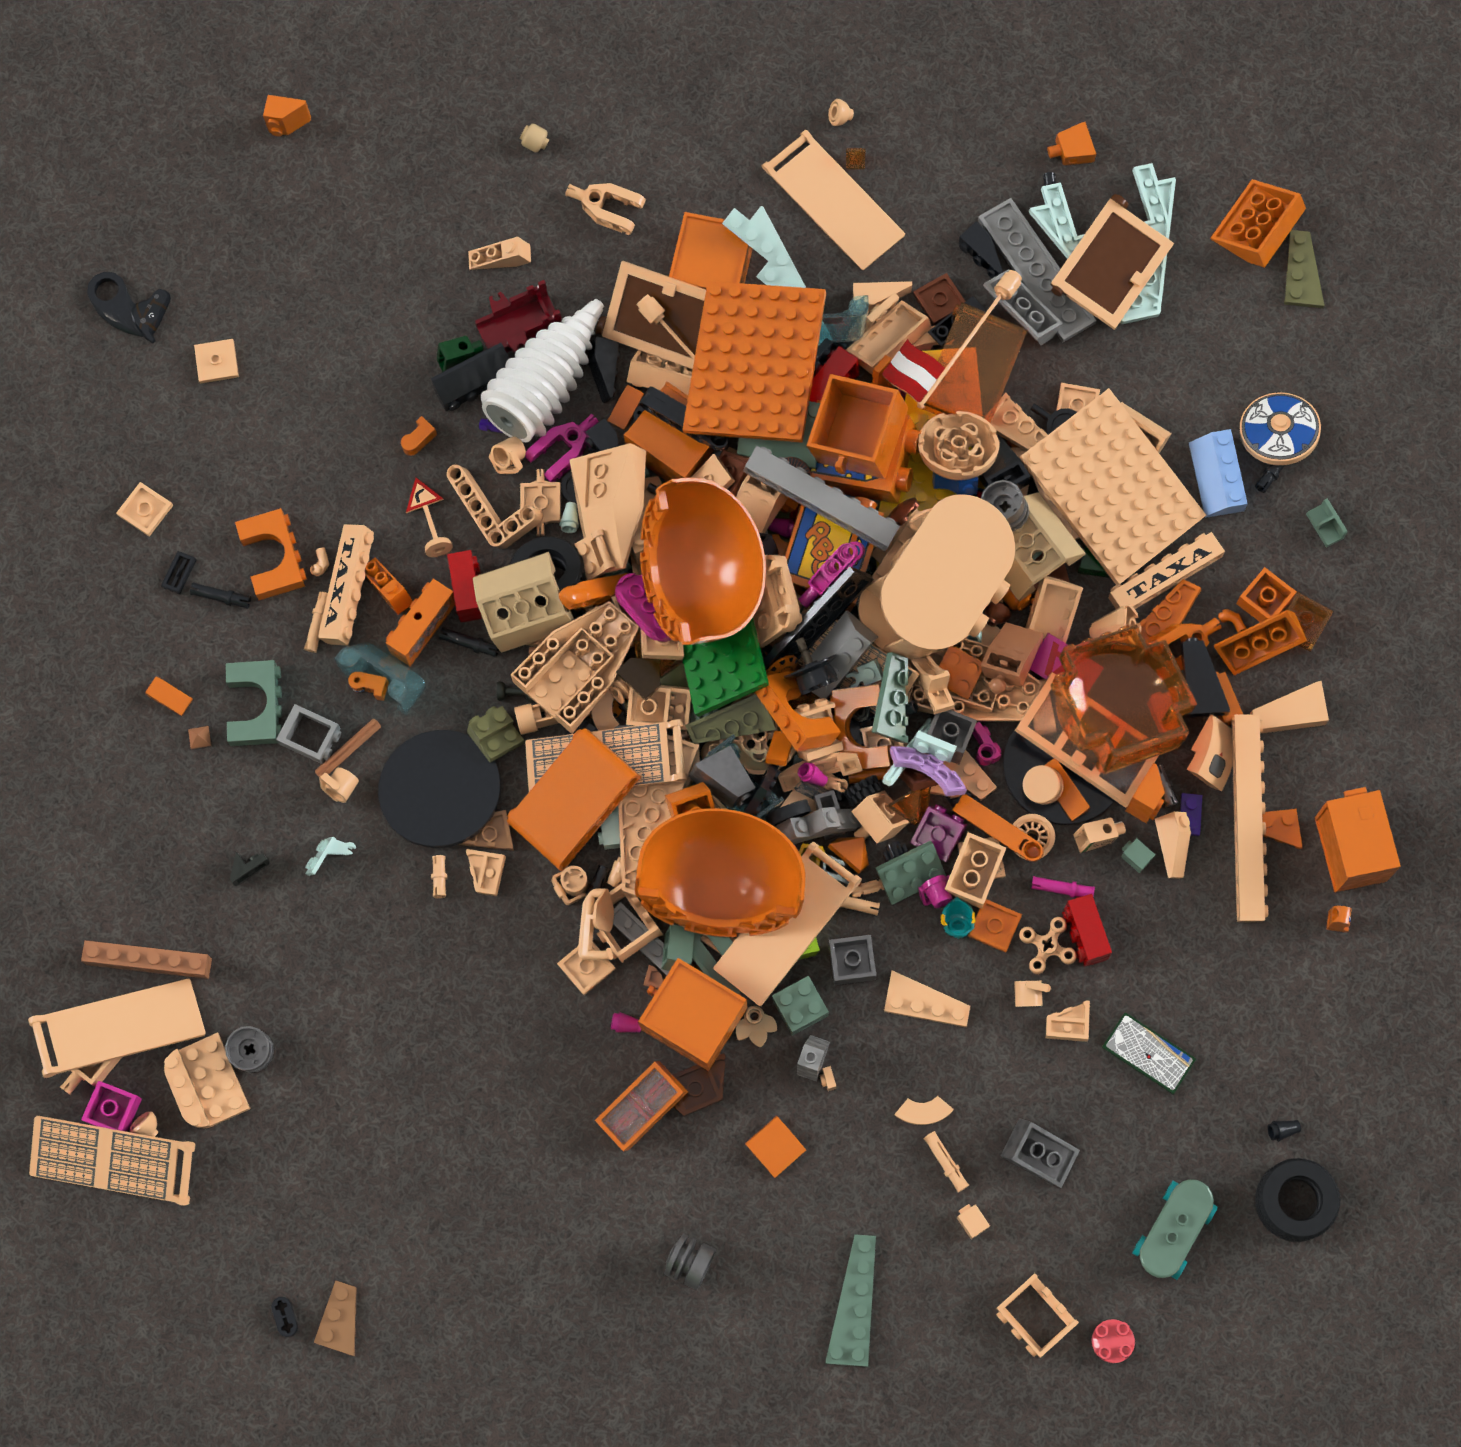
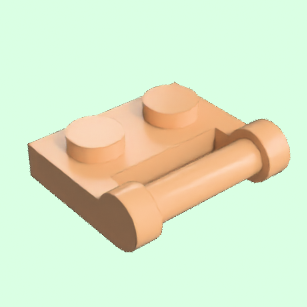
(591, 556)

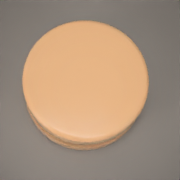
(1043, 784)

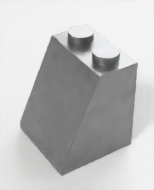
(724, 778)

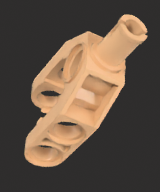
(604, 192)

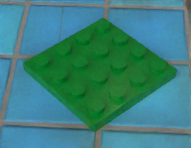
(724, 670)

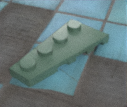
(890, 712)

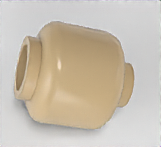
(534, 138)

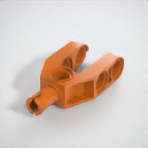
(1184, 632)

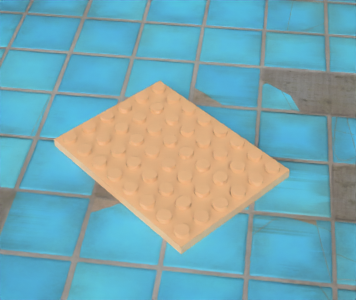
(1112, 486)

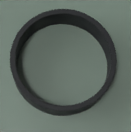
(792, 810)

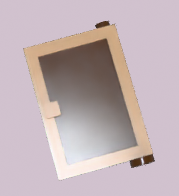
(1111, 263)
(682, 313)

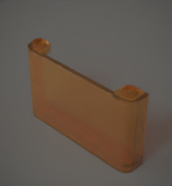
(982, 368)

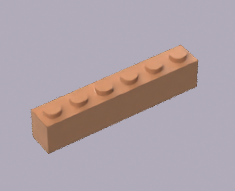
(146, 959)

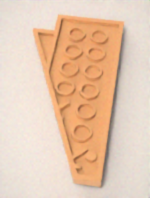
(644, 811)

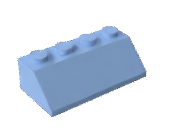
(1218, 474)

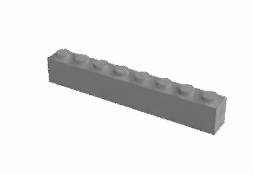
(821, 498)

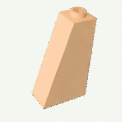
(1295, 710)

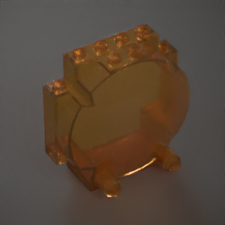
(1122, 698)

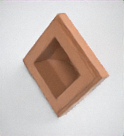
(199, 737)

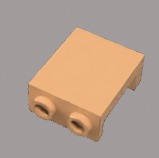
(819, 709)

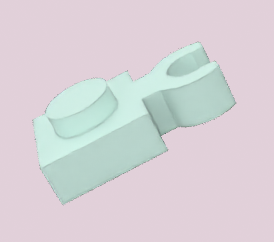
(868, 673)

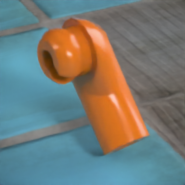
(1233, 617)

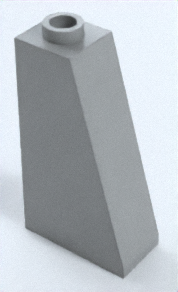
(812, 1057)

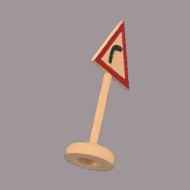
(420, 498)

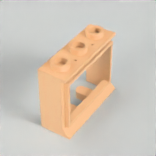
(654, 932)
(1020, 1333)

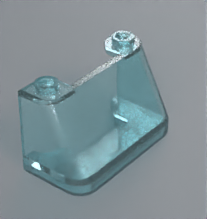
(848, 324)
(405, 684)

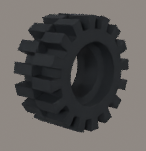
(861, 790)

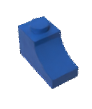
(960, 487)

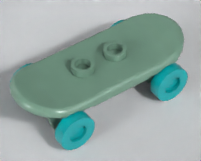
(1176, 1228)

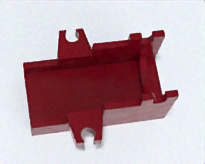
(517, 318)

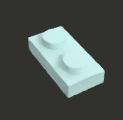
(928, 744)

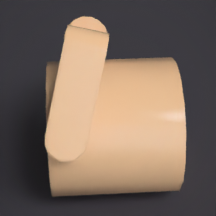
(506, 454)
(339, 785)
(573, 882)
(1029, 993)

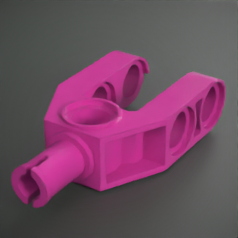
(563, 433)
(828, 573)

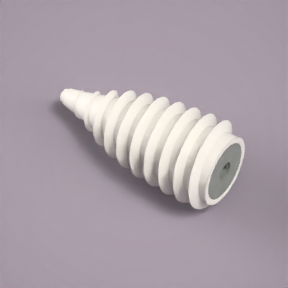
(540, 374)

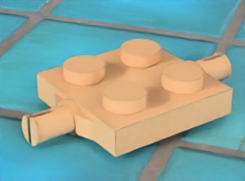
(543, 496)

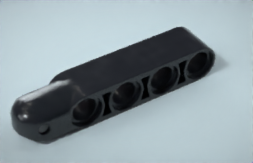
(673, 413)

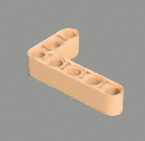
(486, 512)

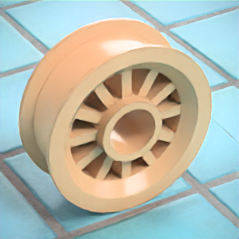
(1041, 822)

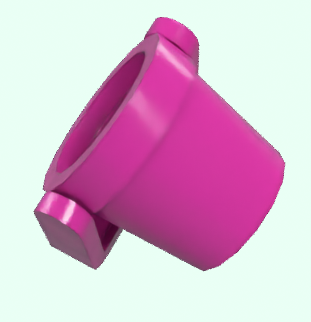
(935, 892)

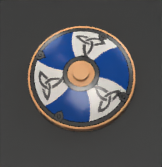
(1280, 428)

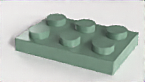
(909, 871)

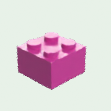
(111, 1107)

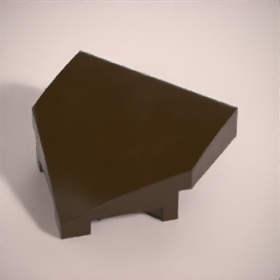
(641, 675)

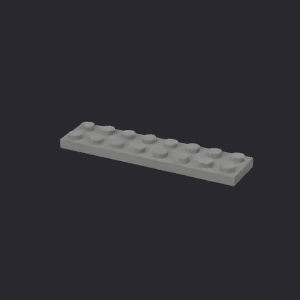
(1035, 265)

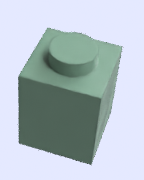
(1137, 855)

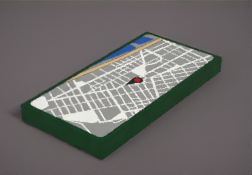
(1149, 1053)

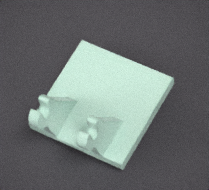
(325, 847)

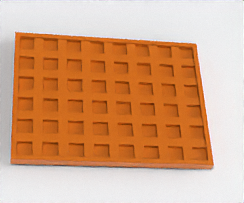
(754, 361)

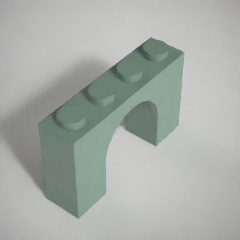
(266, 726)

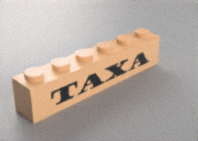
(1168, 572)
(346, 585)

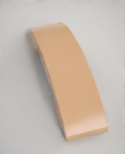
(843, 761)

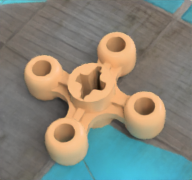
(1057, 950)

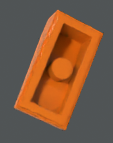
(625, 407)
(168, 696)

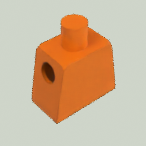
(1073, 146)

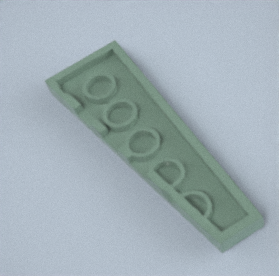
(853, 1318)

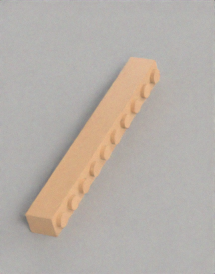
(1248, 818)

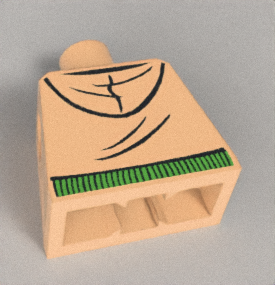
(1098, 834)

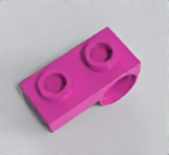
(982, 735)

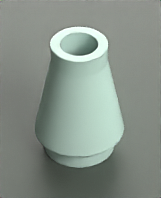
(569, 520)

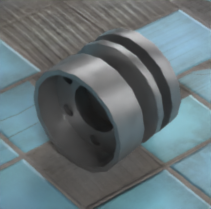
(1006, 495)
(247, 1037)
(689, 1261)

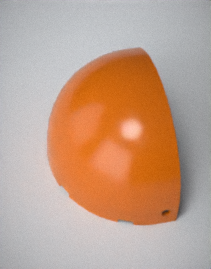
(701, 561)
(720, 874)

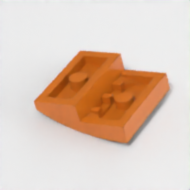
(775, 1146)

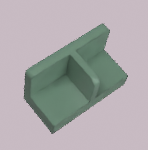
(1327, 523)
(677, 944)

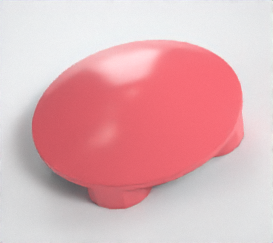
(1113, 1341)

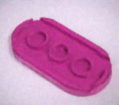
(633, 598)

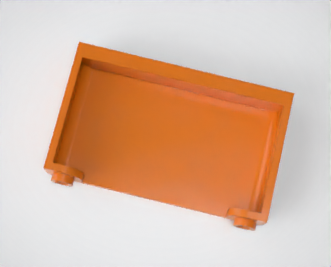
(573, 798)

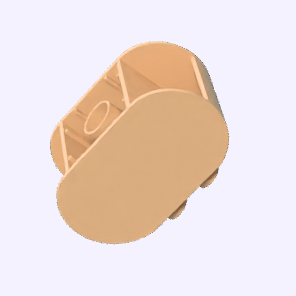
(939, 577)

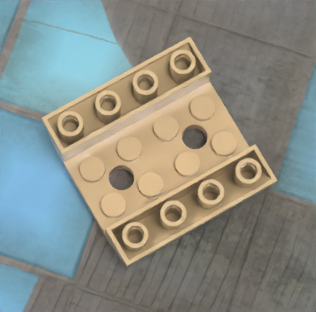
(1043, 534)
(516, 591)

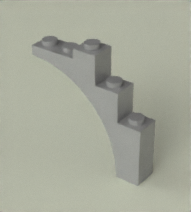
(818, 824)

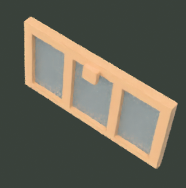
(1044, 730)

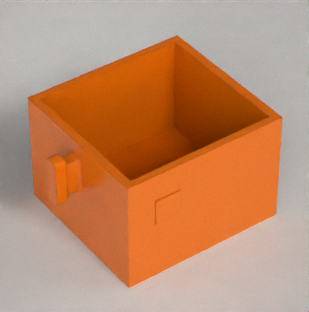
(709, 252)
(857, 426)
(667, 449)
(1357, 840)
(692, 1014)

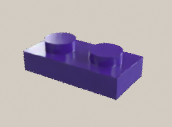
(1192, 806)

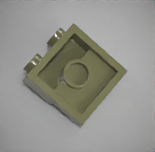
(494, 733)

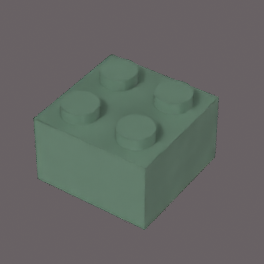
(800, 1005)

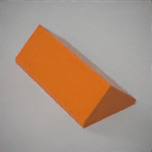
(1261, 642)

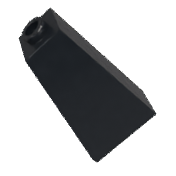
(1202, 680)

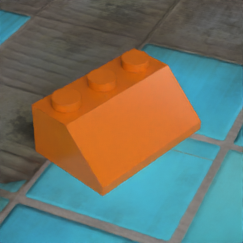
(1148, 797)

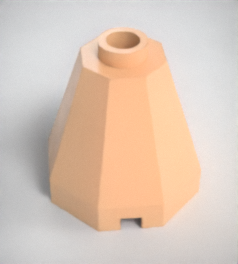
(1115, 620)

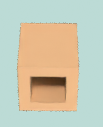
(972, 1220)

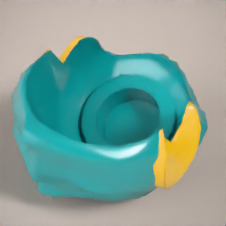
(958, 918)

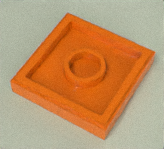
(995, 925)

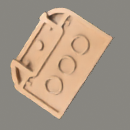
(779, 603)
(205, 1083)

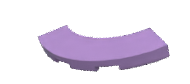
(929, 765)

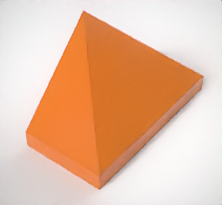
(851, 851)

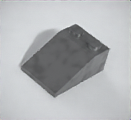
(1040, 1152)

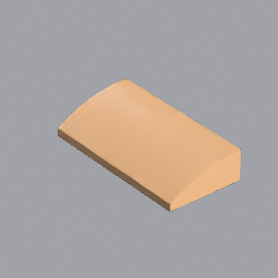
(889, 335)
(1054, 607)

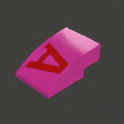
(1047, 657)

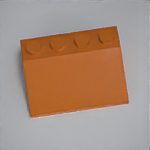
(1259, 222)

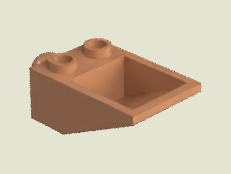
(1010, 656)

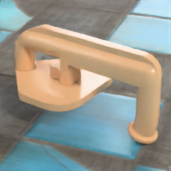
(597, 915)

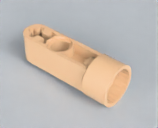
(530, 718)

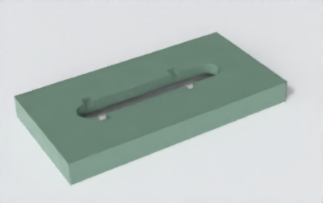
(707, 962)

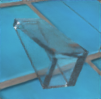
(809, 789)

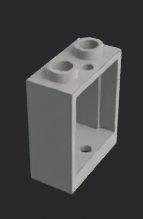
(290, 726)

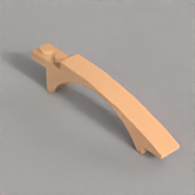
(934, 683)

